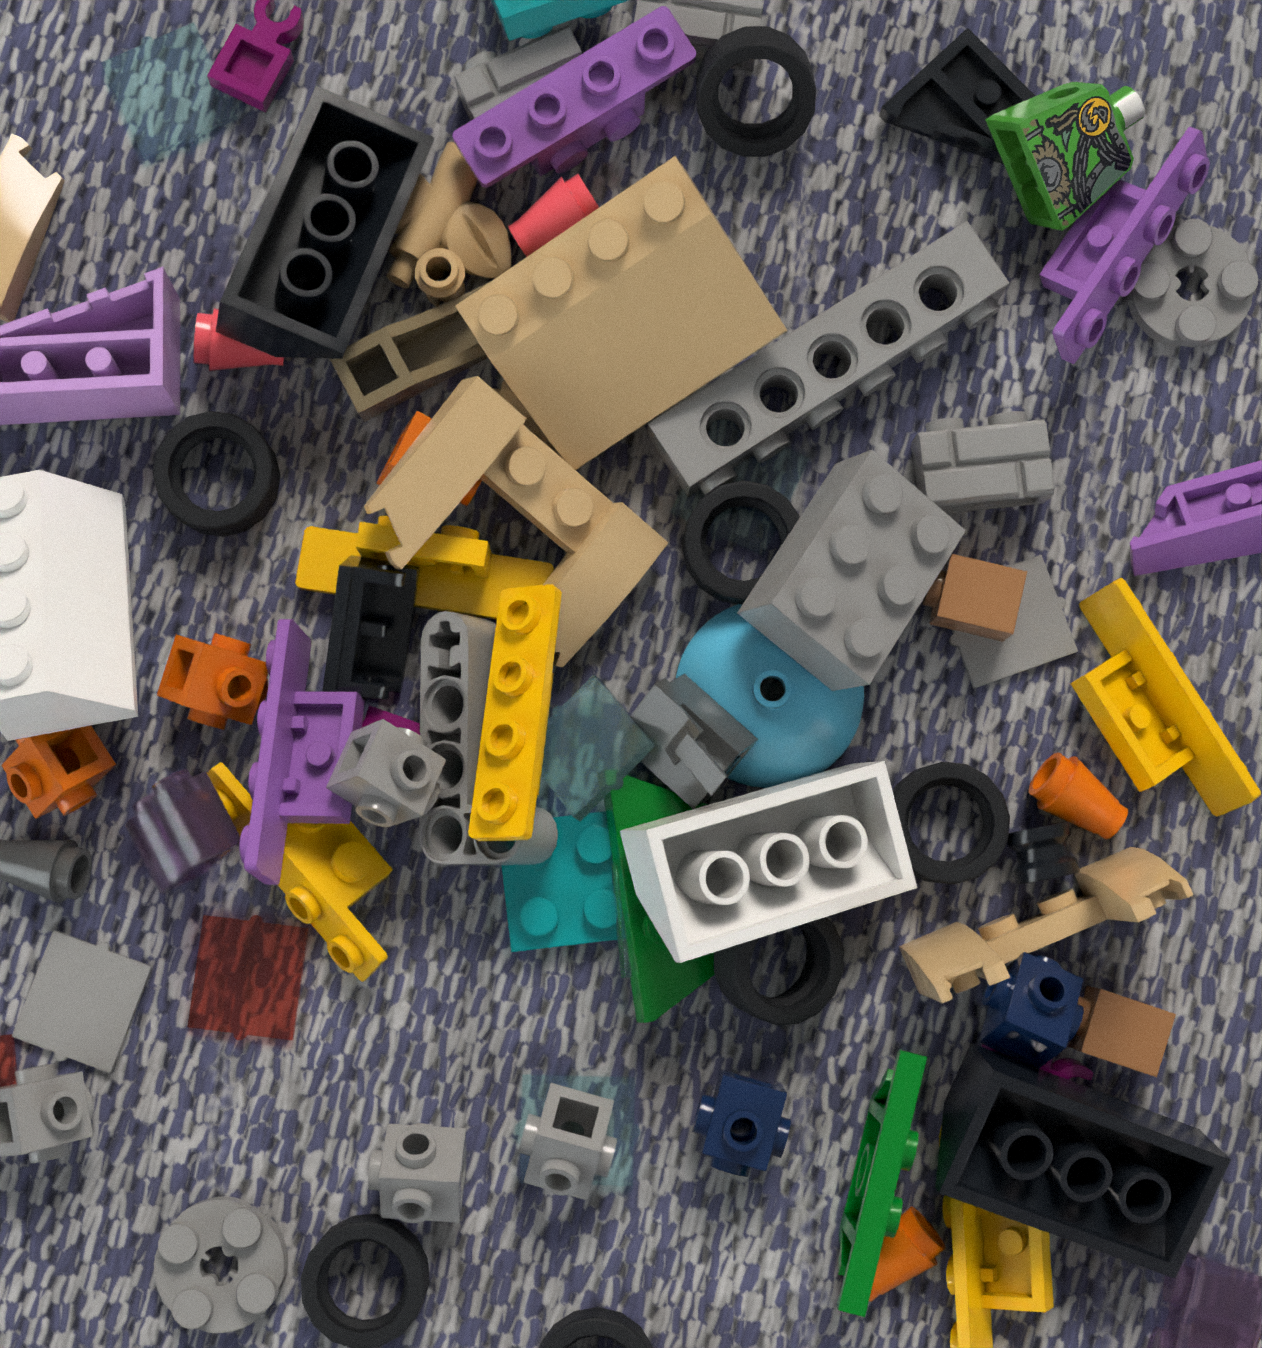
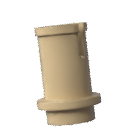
(432, 267)

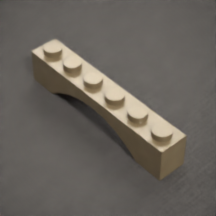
(407, 358)

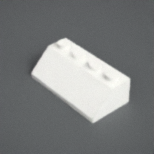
(63, 606)
(770, 859)

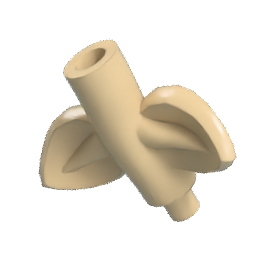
(445, 218)

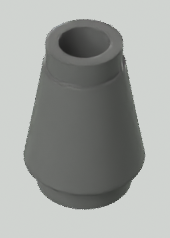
(46, 867)

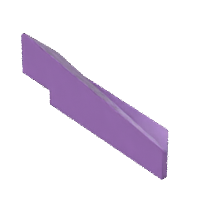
(1203, 522)

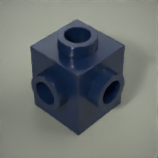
(1032, 1010)
(737, 1098)

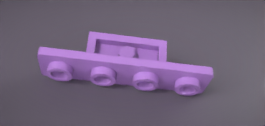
(577, 103)
(1111, 240)
(297, 754)

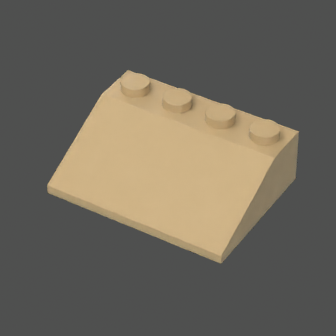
(622, 315)

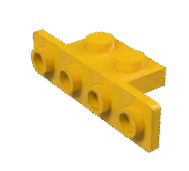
(454, 572)
(1152, 708)
(515, 714)
(322, 877)
(993, 1267)

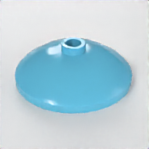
(794, 734)

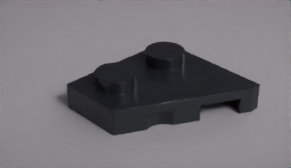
(956, 96)

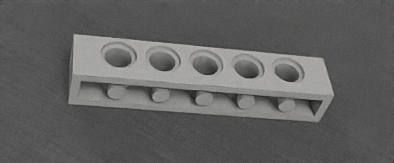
(953, 264)

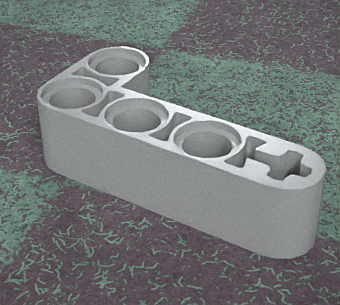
(455, 672)

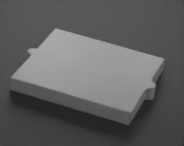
(1038, 636)
(82, 1001)

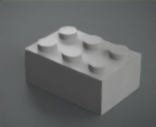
(852, 572)

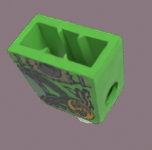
(1066, 148)

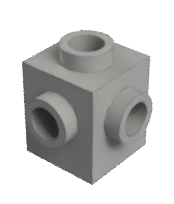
(387, 774)
(44, 1113)
(568, 1142)
(420, 1173)

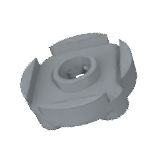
(1226, 284)
(199, 1297)

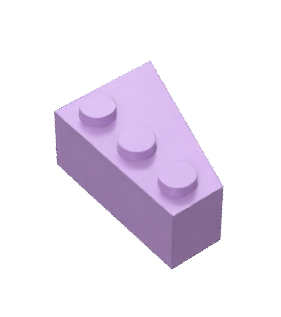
(95, 358)

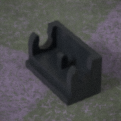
(370, 627)

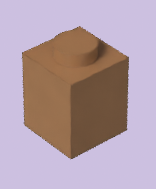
(976, 597)
(1122, 1030)

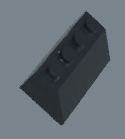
(323, 230)
(1075, 1161)

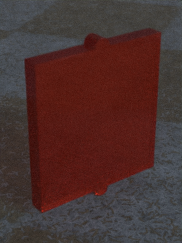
(248, 977)

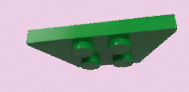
(657, 979)
(870, 1204)

